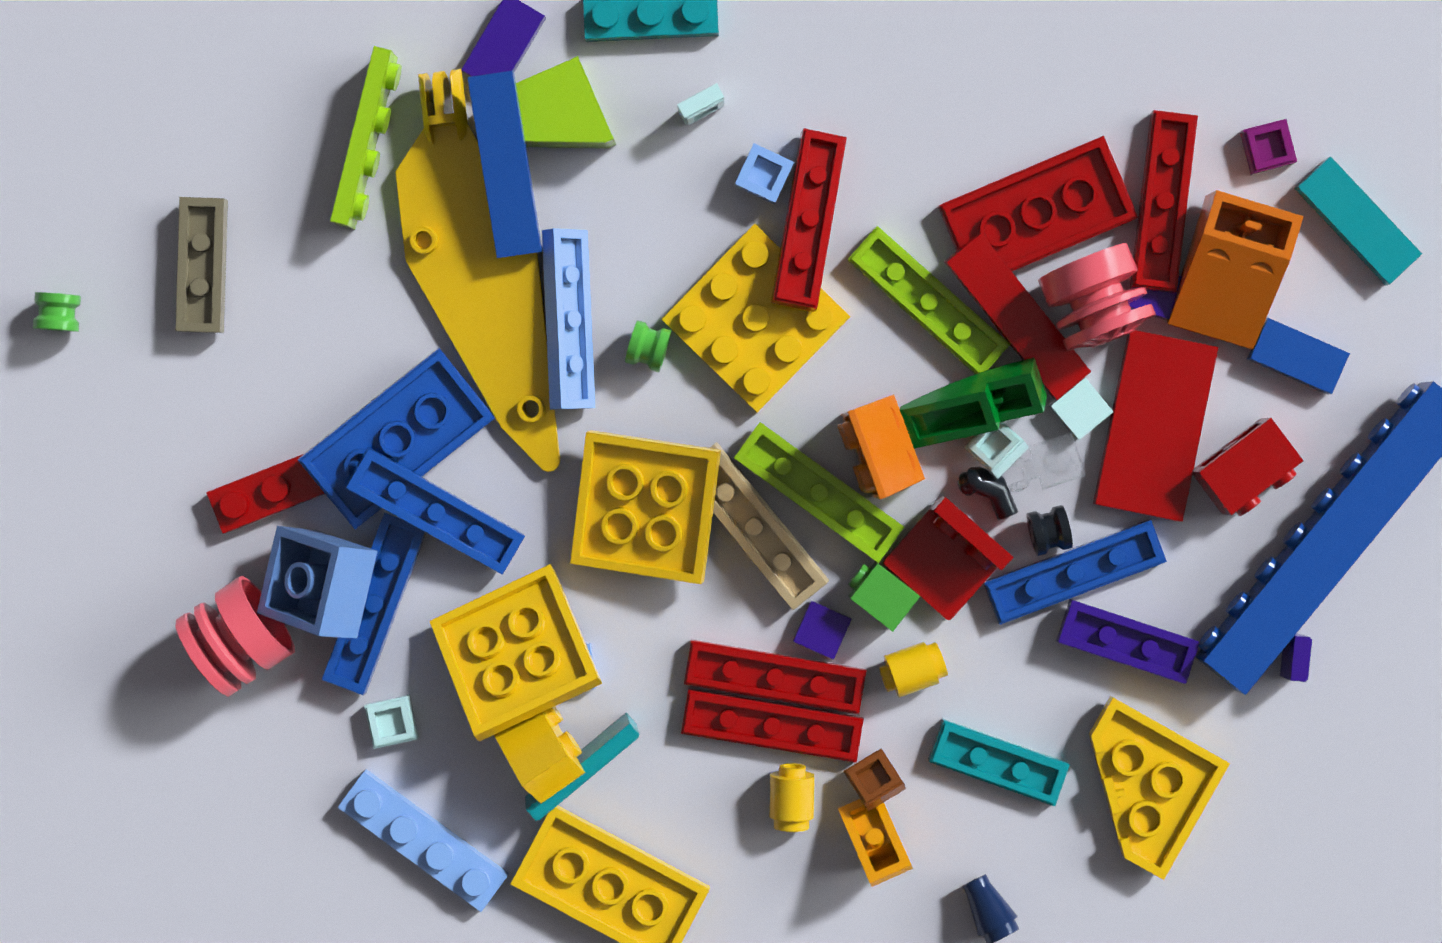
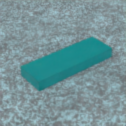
(1358, 221)
(593, 758)
(998, 762)

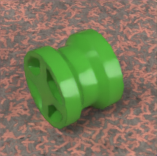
(56, 311)
(648, 346)

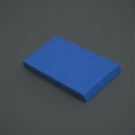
(410, 422)

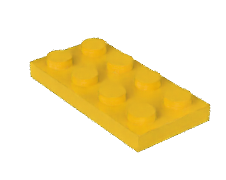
(608, 882)

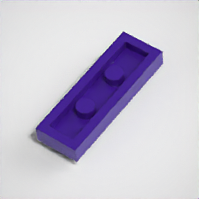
(1127, 641)

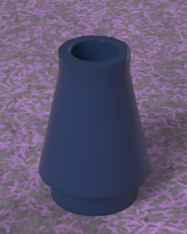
(990, 912)

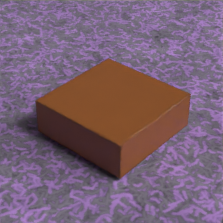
(874, 779)

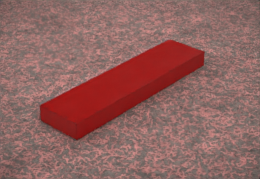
(1164, 201)
(808, 220)
(1016, 315)
(775, 676)
(772, 725)

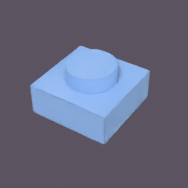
(764, 173)

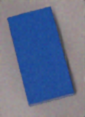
(1298, 356)

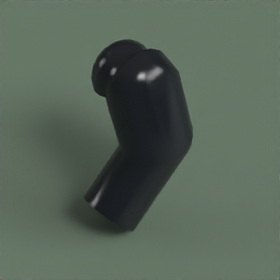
(983, 483)

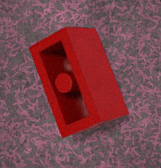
(1248, 467)

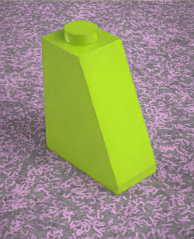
(562, 109)

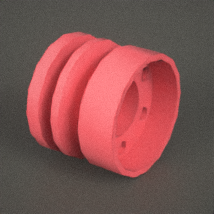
(1096, 297)
(227, 641)

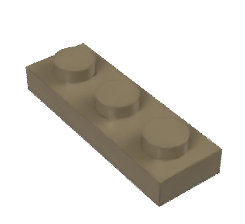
(201, 265)

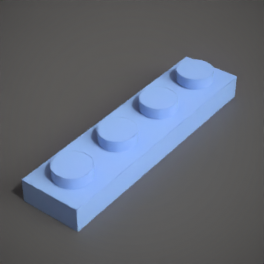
(568, 319)
(423, 840)

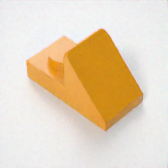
(875, 841)

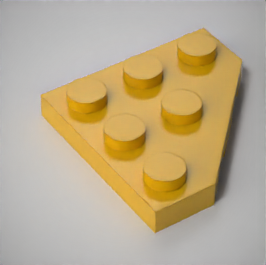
(1151, 784)

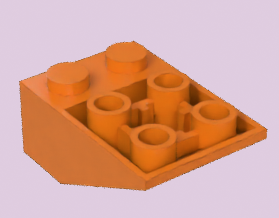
(1234, 268)
(882, 448)

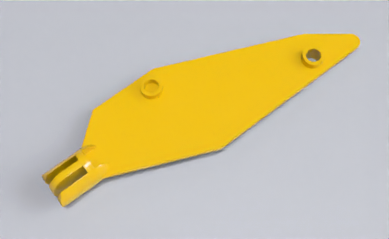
(482, 301)

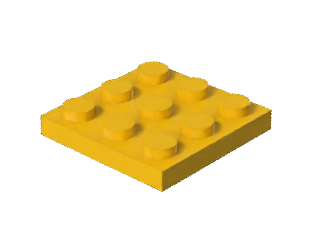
(739, 330)
(645, 506)
(515, 652)

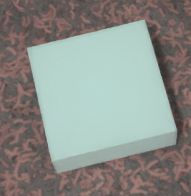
(701, 104)
(1081, 409)
(997, 449)
(391, 721)

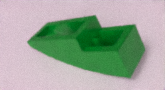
(975, 404)

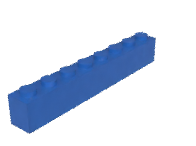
(1328, 542)

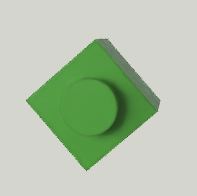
(882, 594)

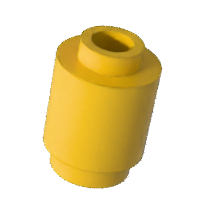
(913, 669)
(791, 797)

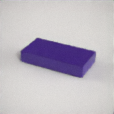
(504, 39)

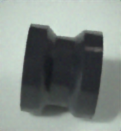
(1049, 530)

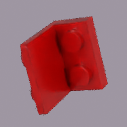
(946, 558)

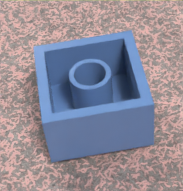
(317, 582)

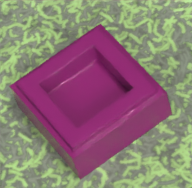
(1268, 146)

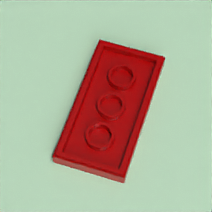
(1044, 206)
(1155, 425)

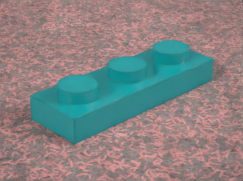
(649, 19)

